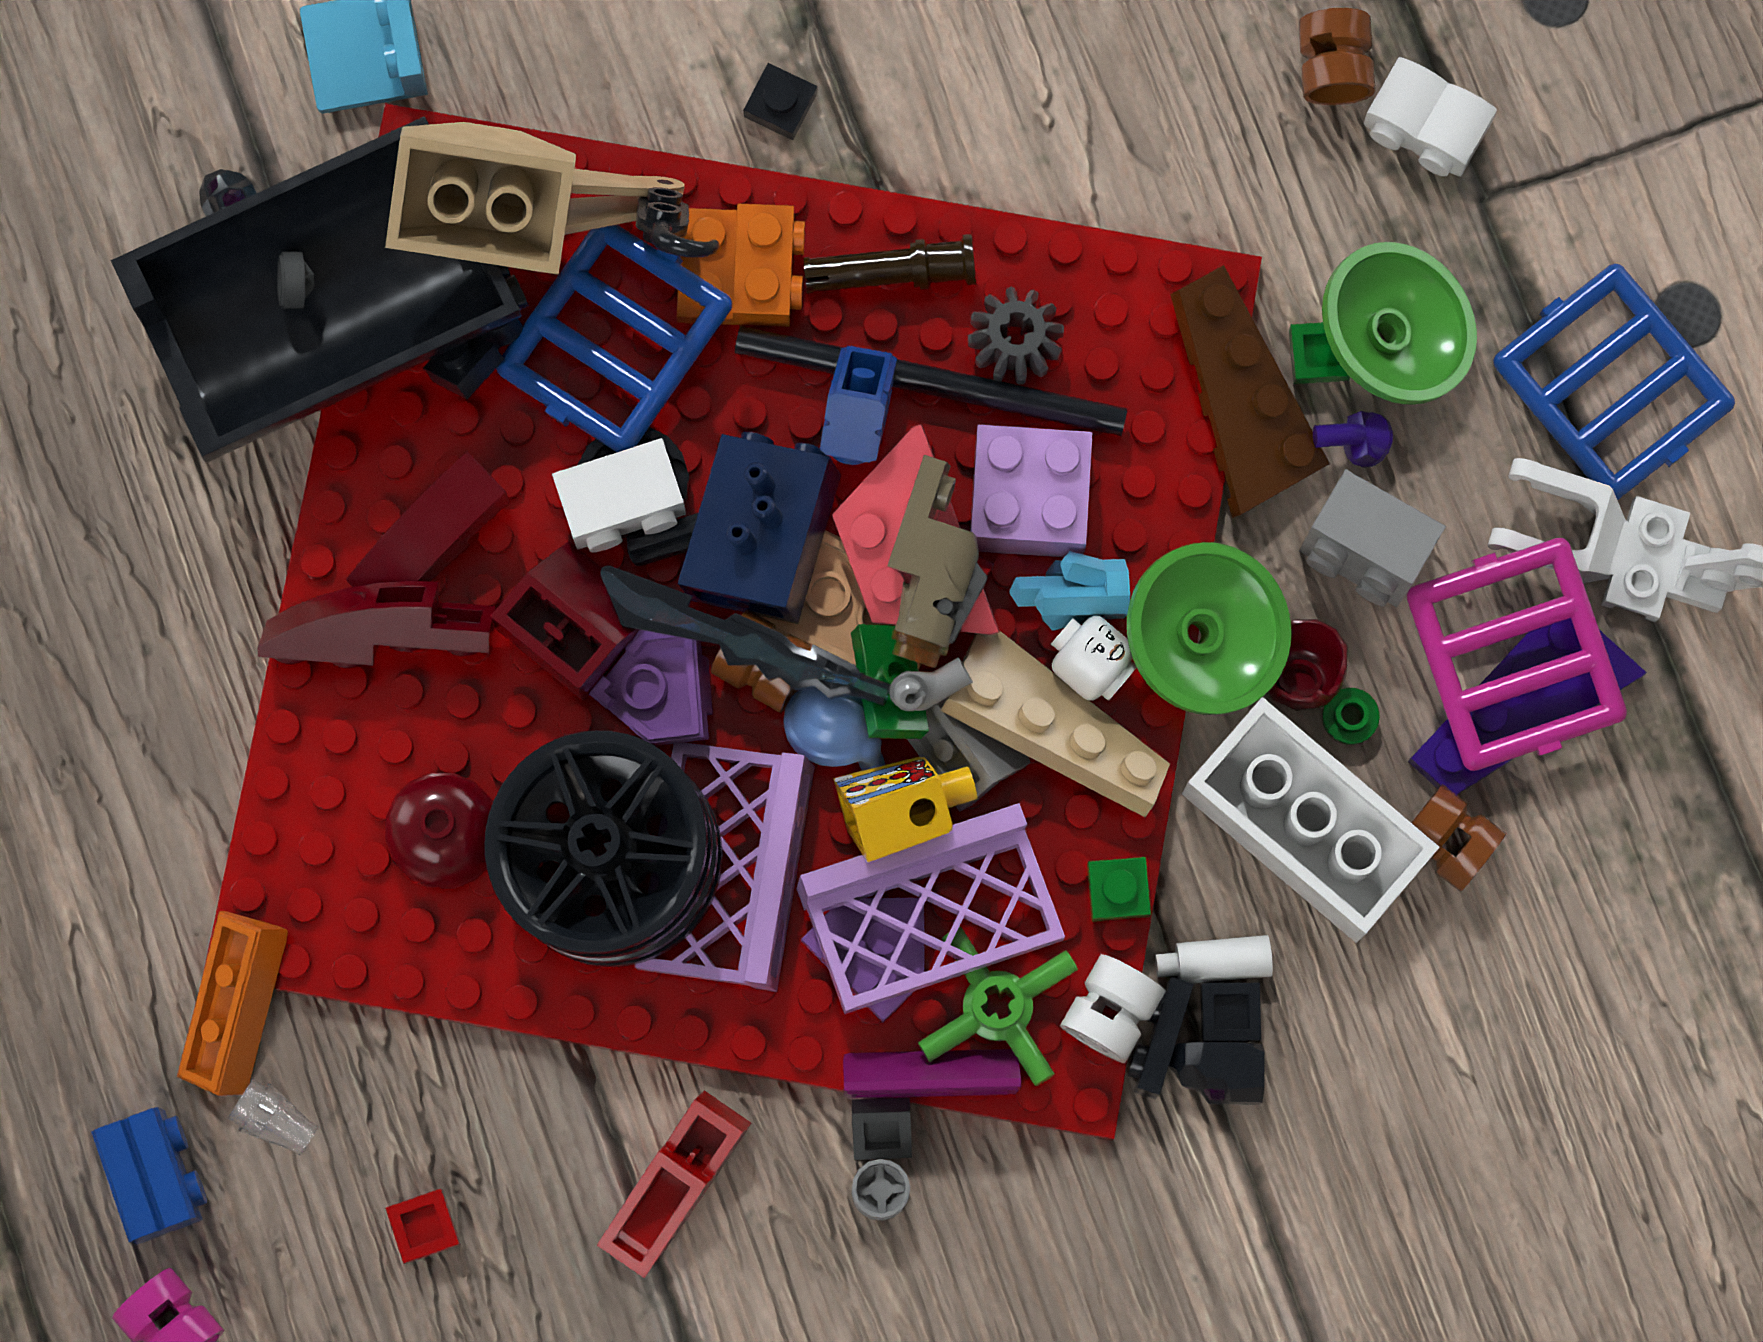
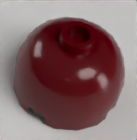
(439, 830)

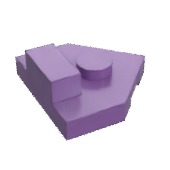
(660, 689)
(878, 939)

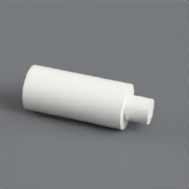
(1218, 960)

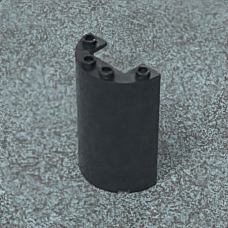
(372, 313)

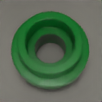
(1344, 732)

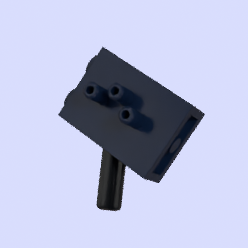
(754, 528)

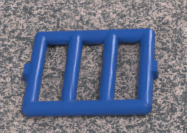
(1647, 320)
(652, 394)

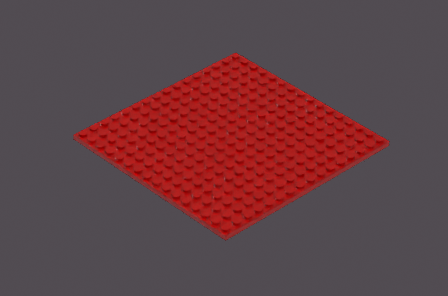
(347, 740)

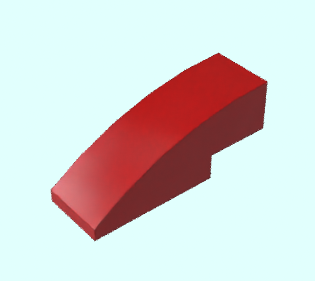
(674, 1183)

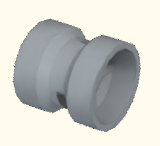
(882, 1181)

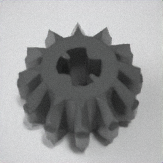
(1037, 342)

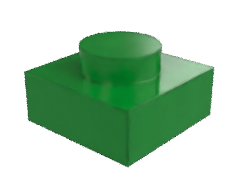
(1312, 356)
(1118, 889)

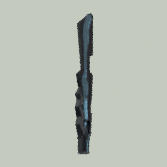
(744, 642)

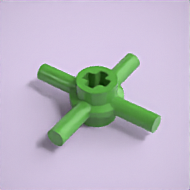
(1019, 1010)

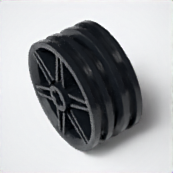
(633, 923)

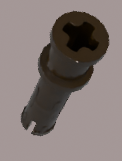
(918, 264)

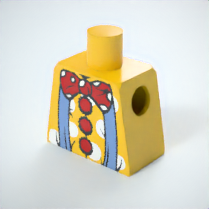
(901, 804)

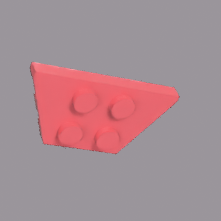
(870, 525)

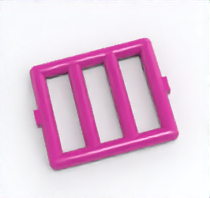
(1573, 605)

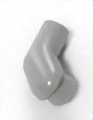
(924, 689)

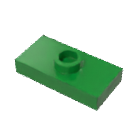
(874, 657)

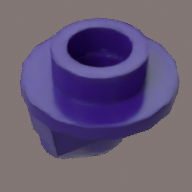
(1364, 437)

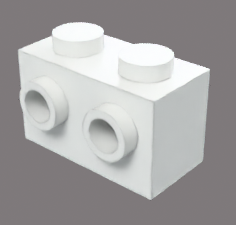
(620, 496)

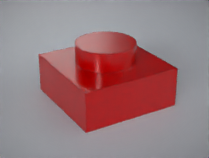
(423, 1226)

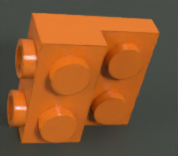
(749, 264)

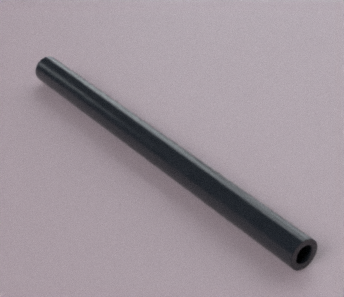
(942, 383)

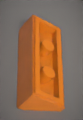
(232, 1004)

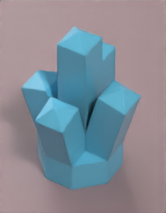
(1076, 589)

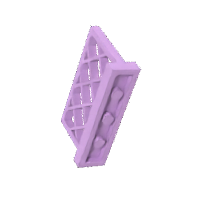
(966, 843)
(774, 870)

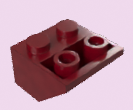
(565, 620)

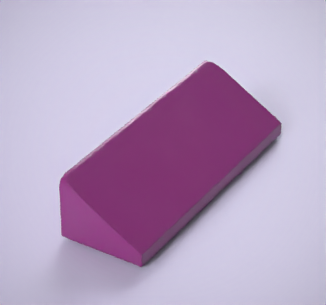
(914, 1076)

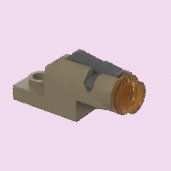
(942, 570)

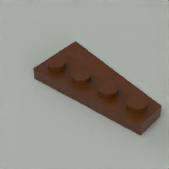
(1252, 411)

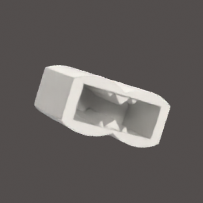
(1429, 118)

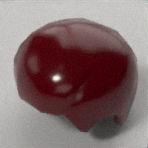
(1313, 668)

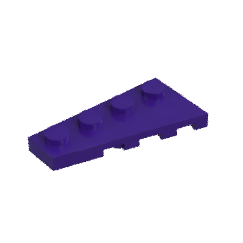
(1439, 756)

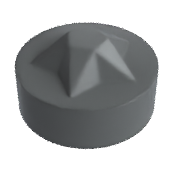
(294, 280)

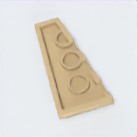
(1050, 722)

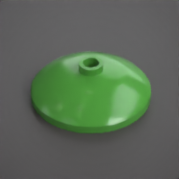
(1415, 308)
(1239, 621)

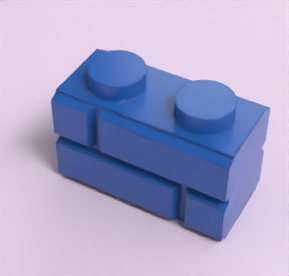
(858, 405)
(149, 1174)

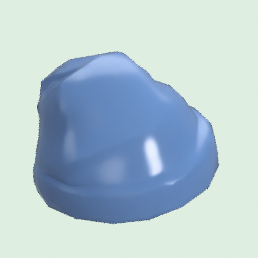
(830, 730)

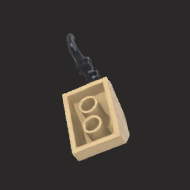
(508, 199)

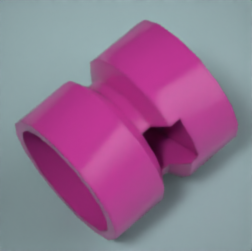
(155, 1298)

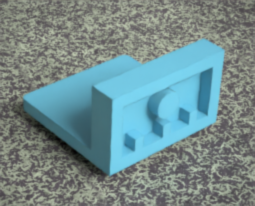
(362, 53)

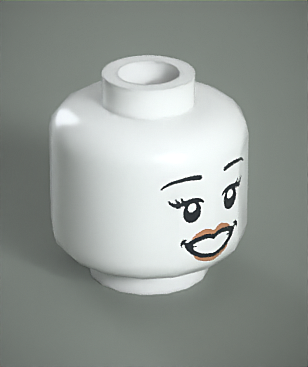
(1092, 658)

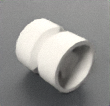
(1121, 989)

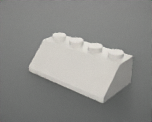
(1309, 820)

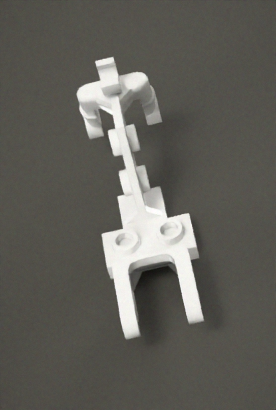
(1641, 554)

